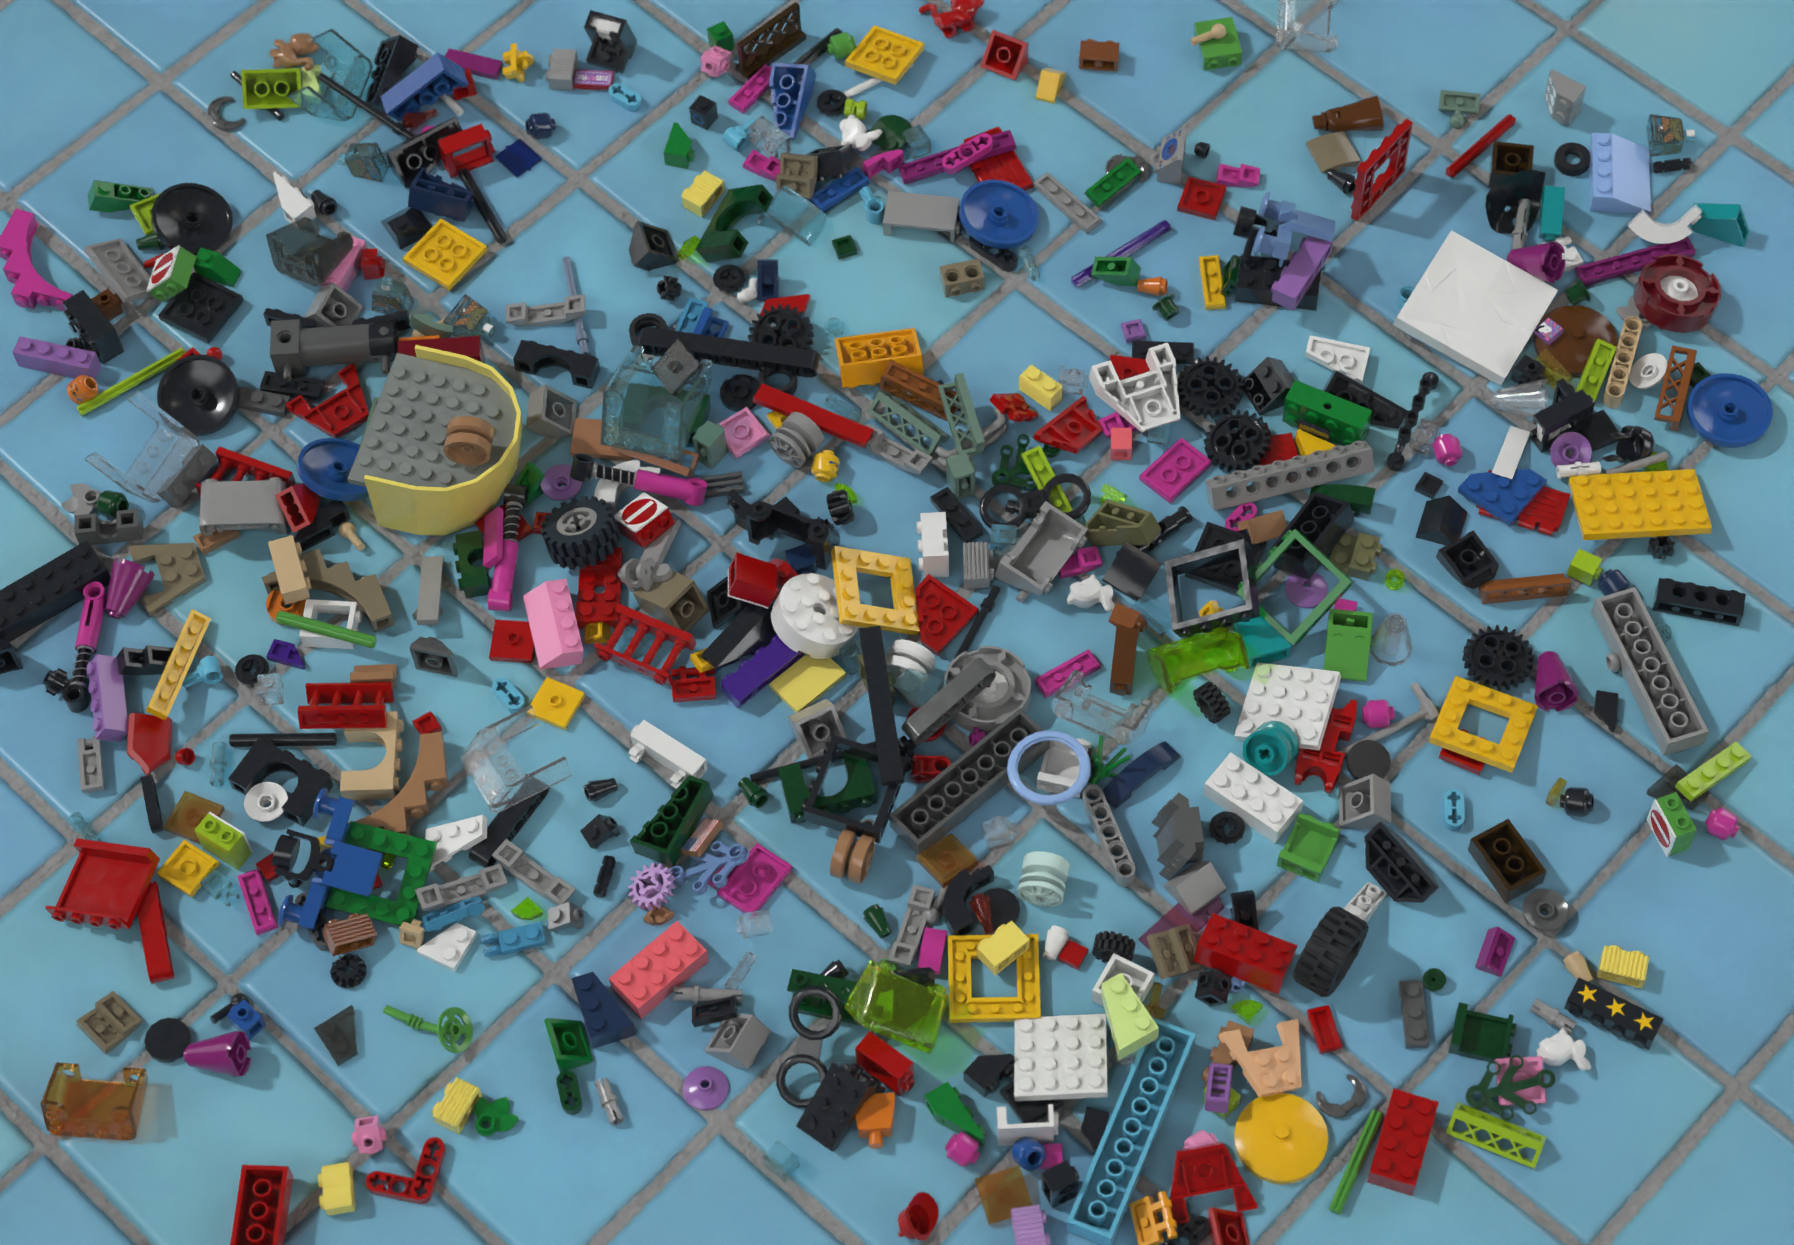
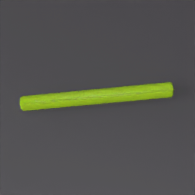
(130, 382)

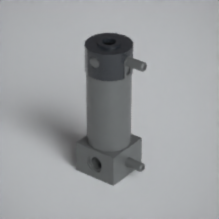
(298, 347)

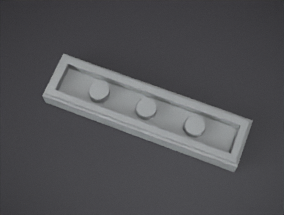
(1067, 203)
(430, 590)

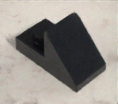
(1244, 908)

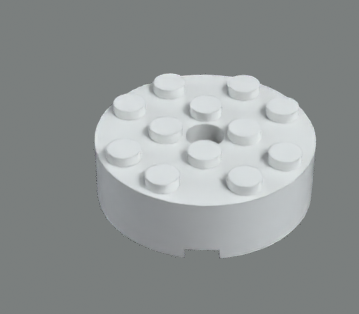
(808, 617)

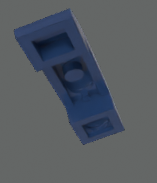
(1138, 772)

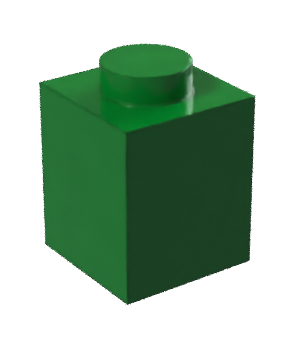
(720, 36)

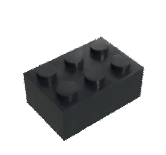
(92, 326)

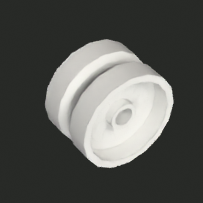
(911, 655)

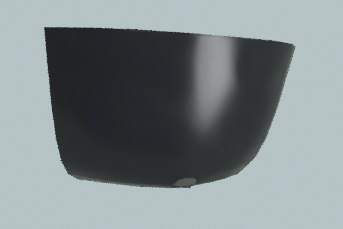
(1508, 192)

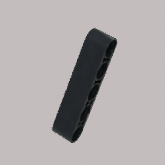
(505, 826)

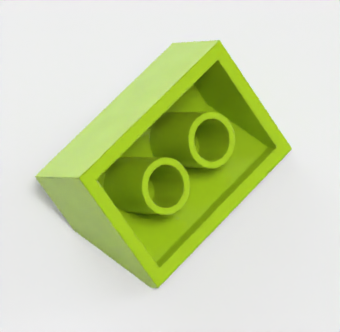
(270, 88)

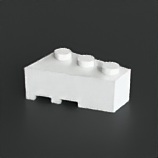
(933, 544)

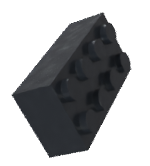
(1257, 278)
(1323, 523)

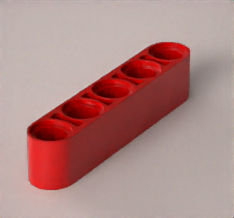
(155, 936)

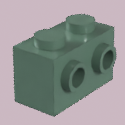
(710, 444)
(961, 475)

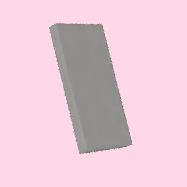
(120, 269)

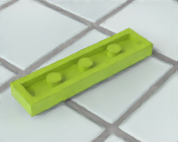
(1041, 473)
(1713, 771)

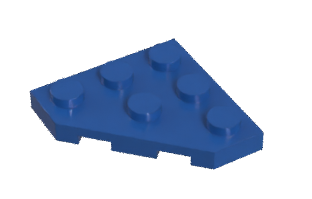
(1501, 495)

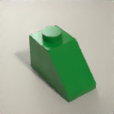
(678, 148)
(216, 267)
(1116, 270)

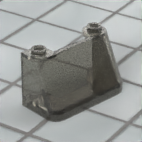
(304, 254)

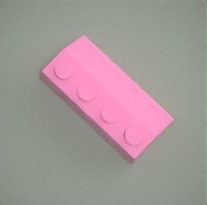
(553, 625)

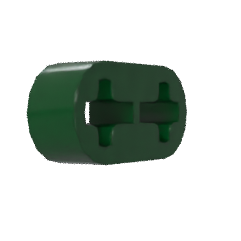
(564, 1093)

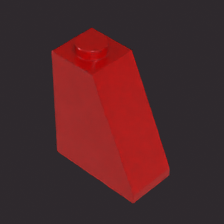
(298, 505)

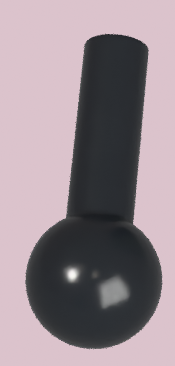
(222, 1013)

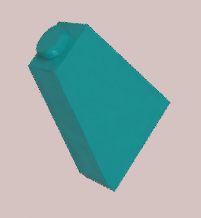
(1551, 212)
(1722, 222)
(1262, 641)

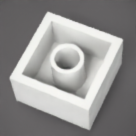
(1138, 977)

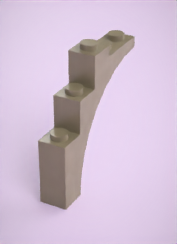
(341, 582)

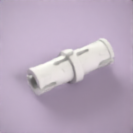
(1578, 468)

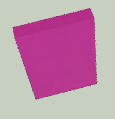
(1175, 470)
(755, 880)

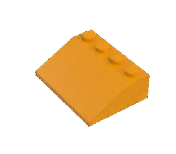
(866, 356)

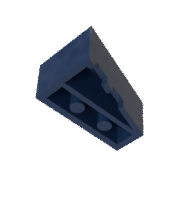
(438, 197)
(601, 1013)

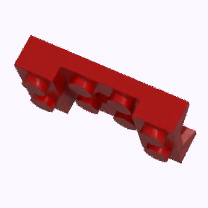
(600, 607)

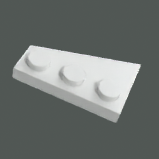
(1339, 356)
(456, 837)

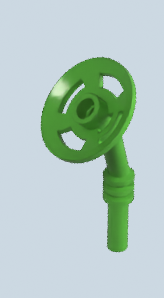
(444, 1032)

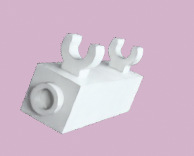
(666, 751)

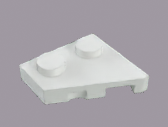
(449, 946)

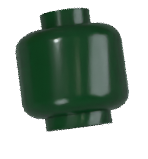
(110, 502)

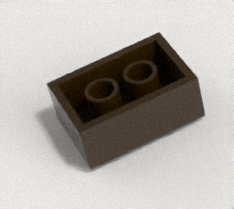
(1507, 860)

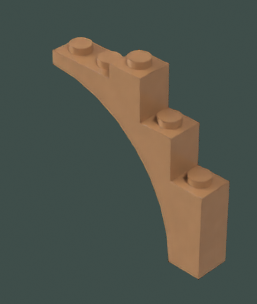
(412, 800)

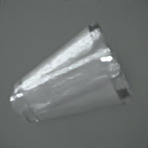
(1522, 398)
(1391, 641)

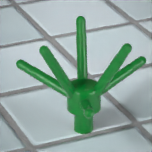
(1103, 770)

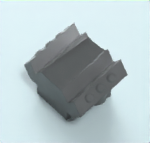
(1178, 835)

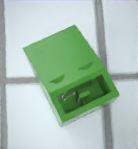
(1348, 643)

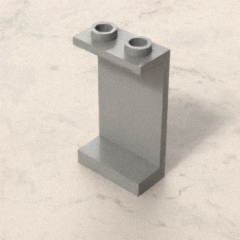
(921, 212)

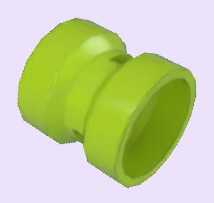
(855, 108)

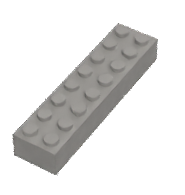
(1650, 671)

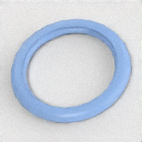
(1075, 789)

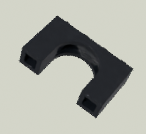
(266, 759)

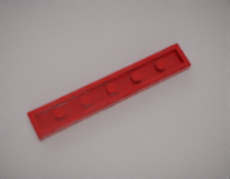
(824, 419)

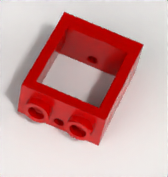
(471, 159)
(885, 1063)

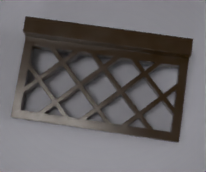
(778, 44)

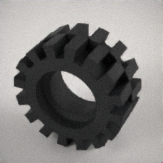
(1211, 702)
(1109, 943)

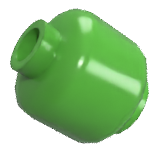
(841, 45)

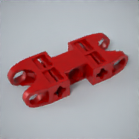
(1326, 761)

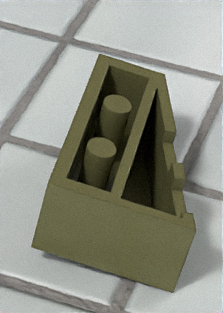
(1118, 523)

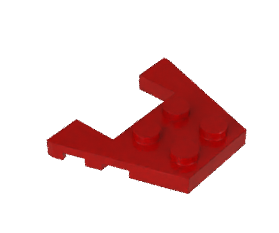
(340, 411)
(1206, 1171)

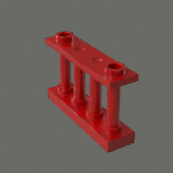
(245, 466)
(644, 625)
(345, 716)

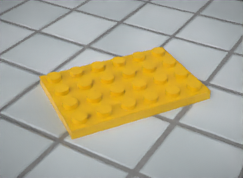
(1639, 504)

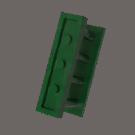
(815, 1004)

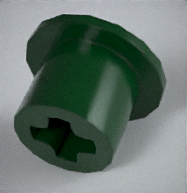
(1577, 293)
(1166, 307)

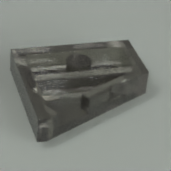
(1667, 784)
(339, 1035)

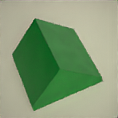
(568, 1043)

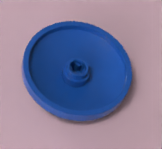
(998, 214)
(1729, 410)
(326, 468)

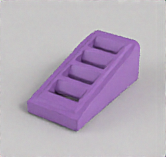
(1216, 1101)

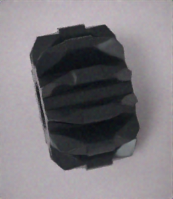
(840, 507)

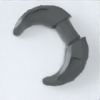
(222, 124)
(1137, 160)
(1338, 1111)

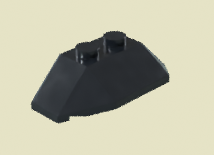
(1397, 866)

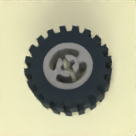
(583, 547)

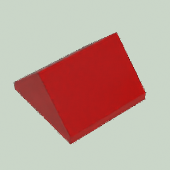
(1005, 55)
(1227, 1227)

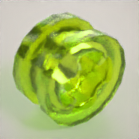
(1394, 585)

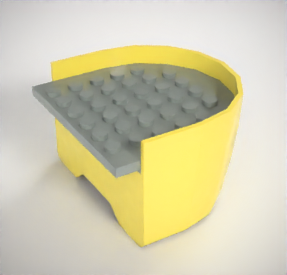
(403, 452)

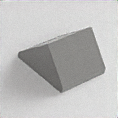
(1196, 886)

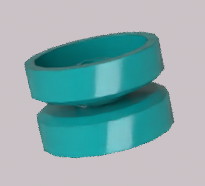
(1271, 747)

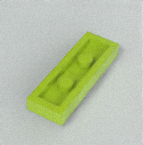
(1596, 368)

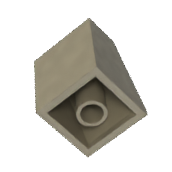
(673, 601)

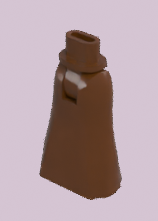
(1357, 116)

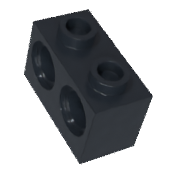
(1060, 1184)

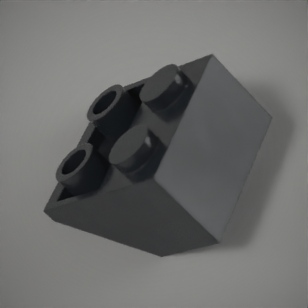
(1268, 385)

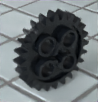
(799, 338)
(1210, 387)
(1237, 441)
(1518, 663)

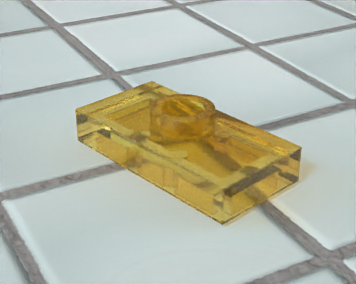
(1554, 370)

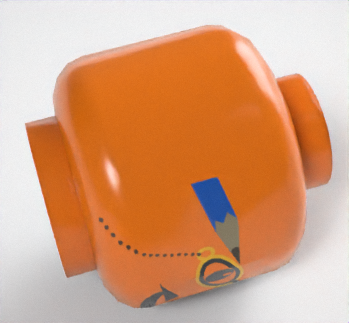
(82, 389)

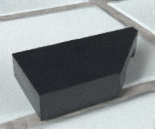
(1606, 708)
(1094, 1125)

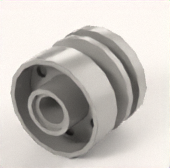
(796, 439)

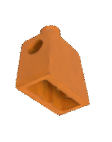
(876, 1118)

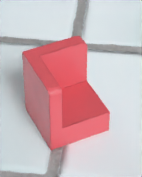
(1121, 444)

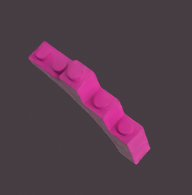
(16, 249)

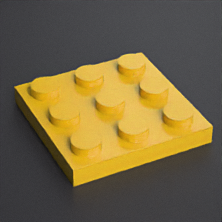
(884, 55)
(445, 254)

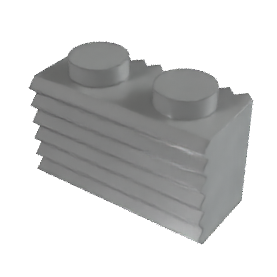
(562, 69)
(976, 565)

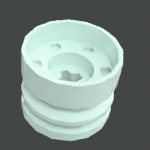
(1043, 879)

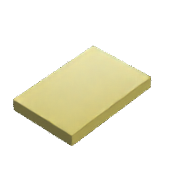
(807, 681)

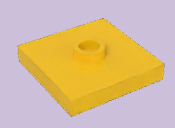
(556, 703)
(187, 868)

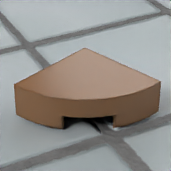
(658, 916)

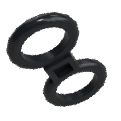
(1033, 500)
(809, 1041)

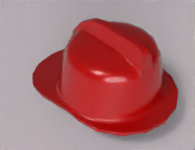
(918, 1217)

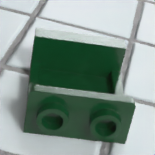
(1481, 1035)

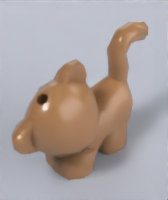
(299, 45)

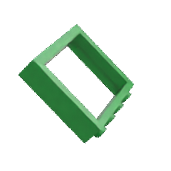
(1322, 608)

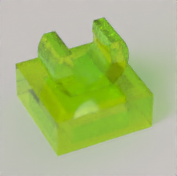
(1112, 493)

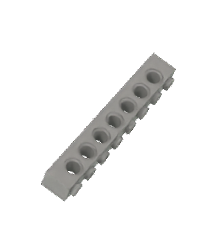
(1300, 478)

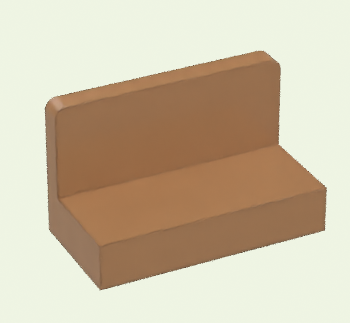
(1264, 526)
(375, 673)

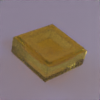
(1555, 792)

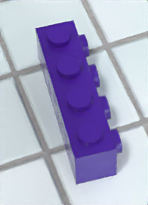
(759, 671)

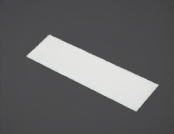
(1511, 452)

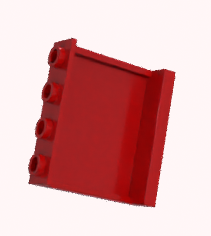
(105, 884)

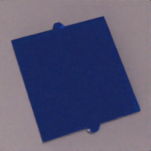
(518, 158)

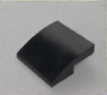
(1131, 571)

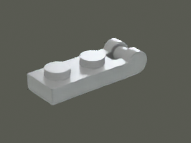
(91, 765)

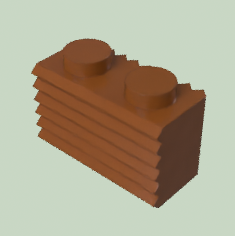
(1099, 55)
(1127, 617)
(349, 934)

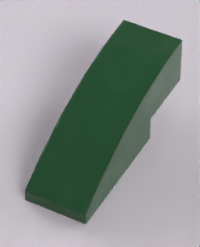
(1359, 497)

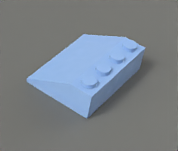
(1618, 175)

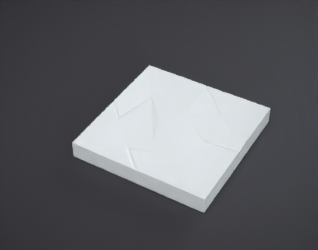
(1475, 307)

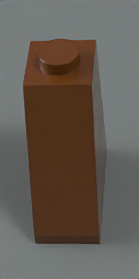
(1123, 661)

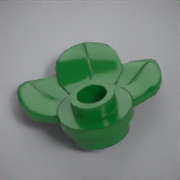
(494, 1113)

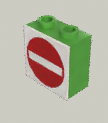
(171, 273)
(1671, 824)

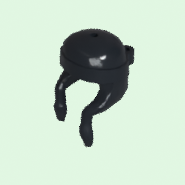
(1633, 445)

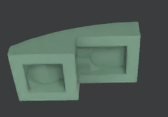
(425, 325)

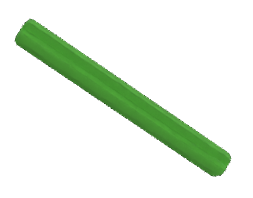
(326, 629)
(1356, 1162)

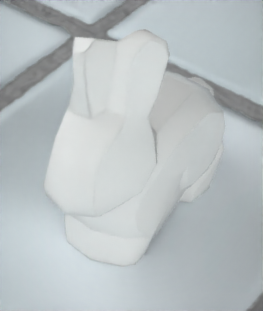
(855, 133)
(1090, 592)
(1561, 1048)

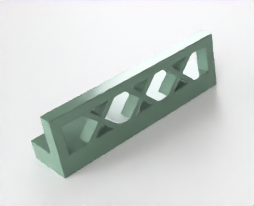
(968, 412)
(913, 417)

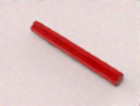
(1481, 145)

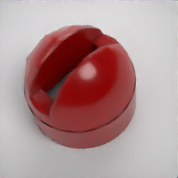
(185, 756)

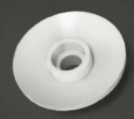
(1648, 371)
(261, 795)

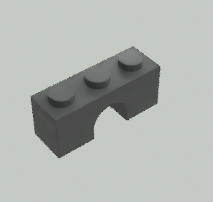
(194, 468)
(96, 531)

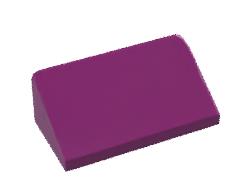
(1495, 951)

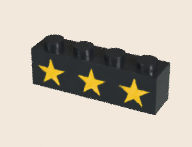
(1613, 1013)

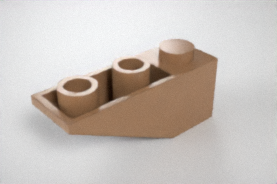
(1221, 1054)

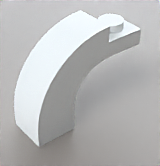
(1661, 233)
(611, 491)

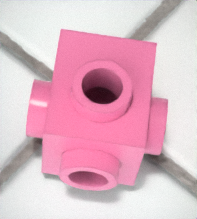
(715, 61)
(368, 1135)

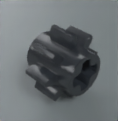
(669, 288)
(1661, 547)
(56, 681)

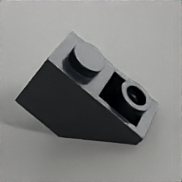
(988, 1071)

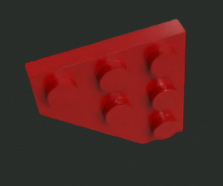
(941, 614)

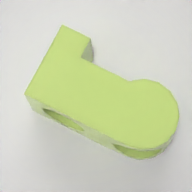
(310, 78)

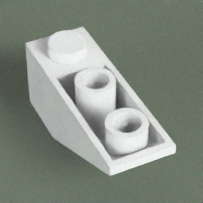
(292, 201)
(1366, 901)

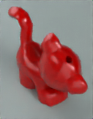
(960, 16)

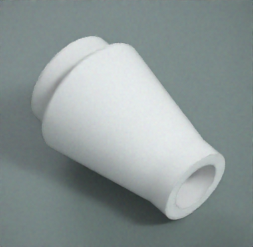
(1055, 942)

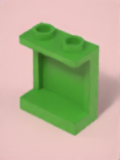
(1219, 52)
(1308, 847)

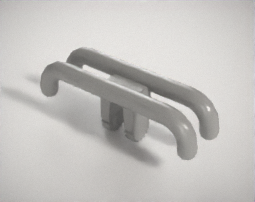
(999, 424)

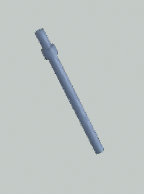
(581, 336)

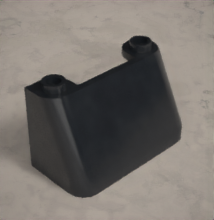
(766, 520)

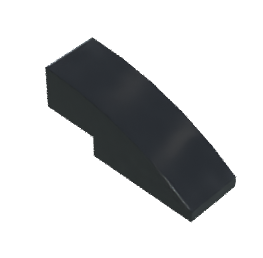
(323, 524)
(143, 661)

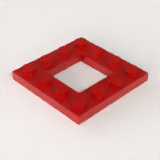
(1392, 147)

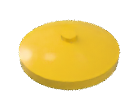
(1280, 1138)

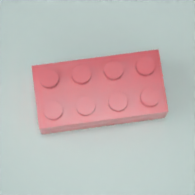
(658, 968)

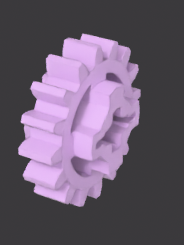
(652, 886)

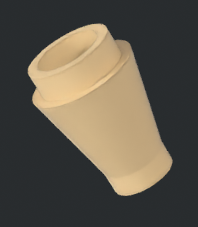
(1577, 966)

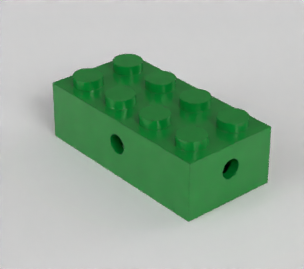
(1344, 420)

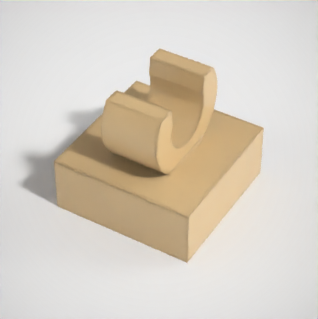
(412, 934)

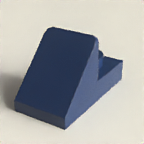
(768, 279)

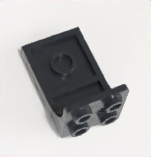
(837, 1103)

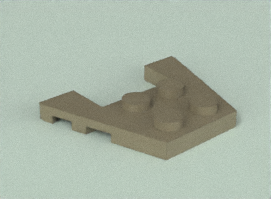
(178, 568)

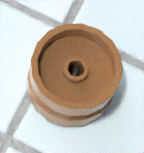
(468, 440)
(852, 856)

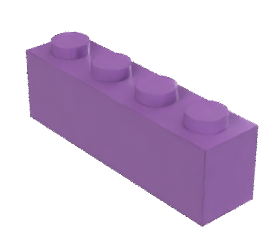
(1301, 271)
(55, 358)
(107, 699)

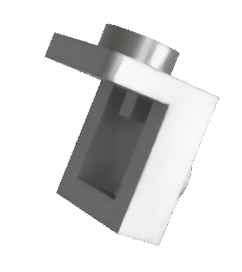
(565, 916)

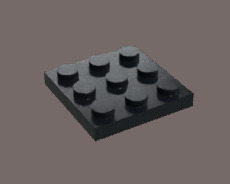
(201, 308)
(1227, 574)

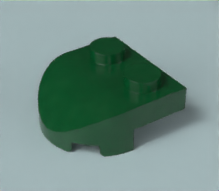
(892, 133)

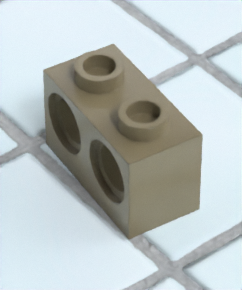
(961, 275)

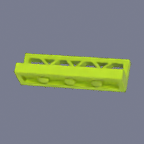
(1499, 1127)

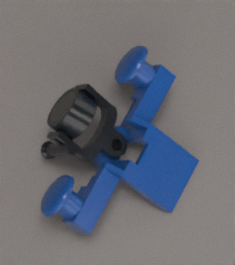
(348, 866)

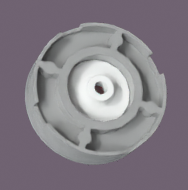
(999, 699)

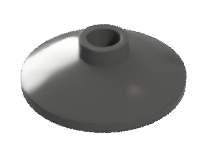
(1547, 901)

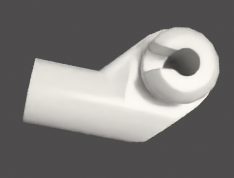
(749, 293)

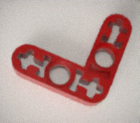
(411, 1184)

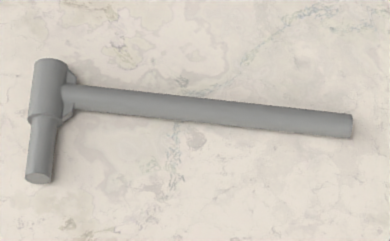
(1427, 710)

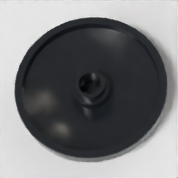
(191, 217)
(199, 393)

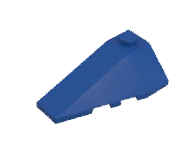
(791, 93)

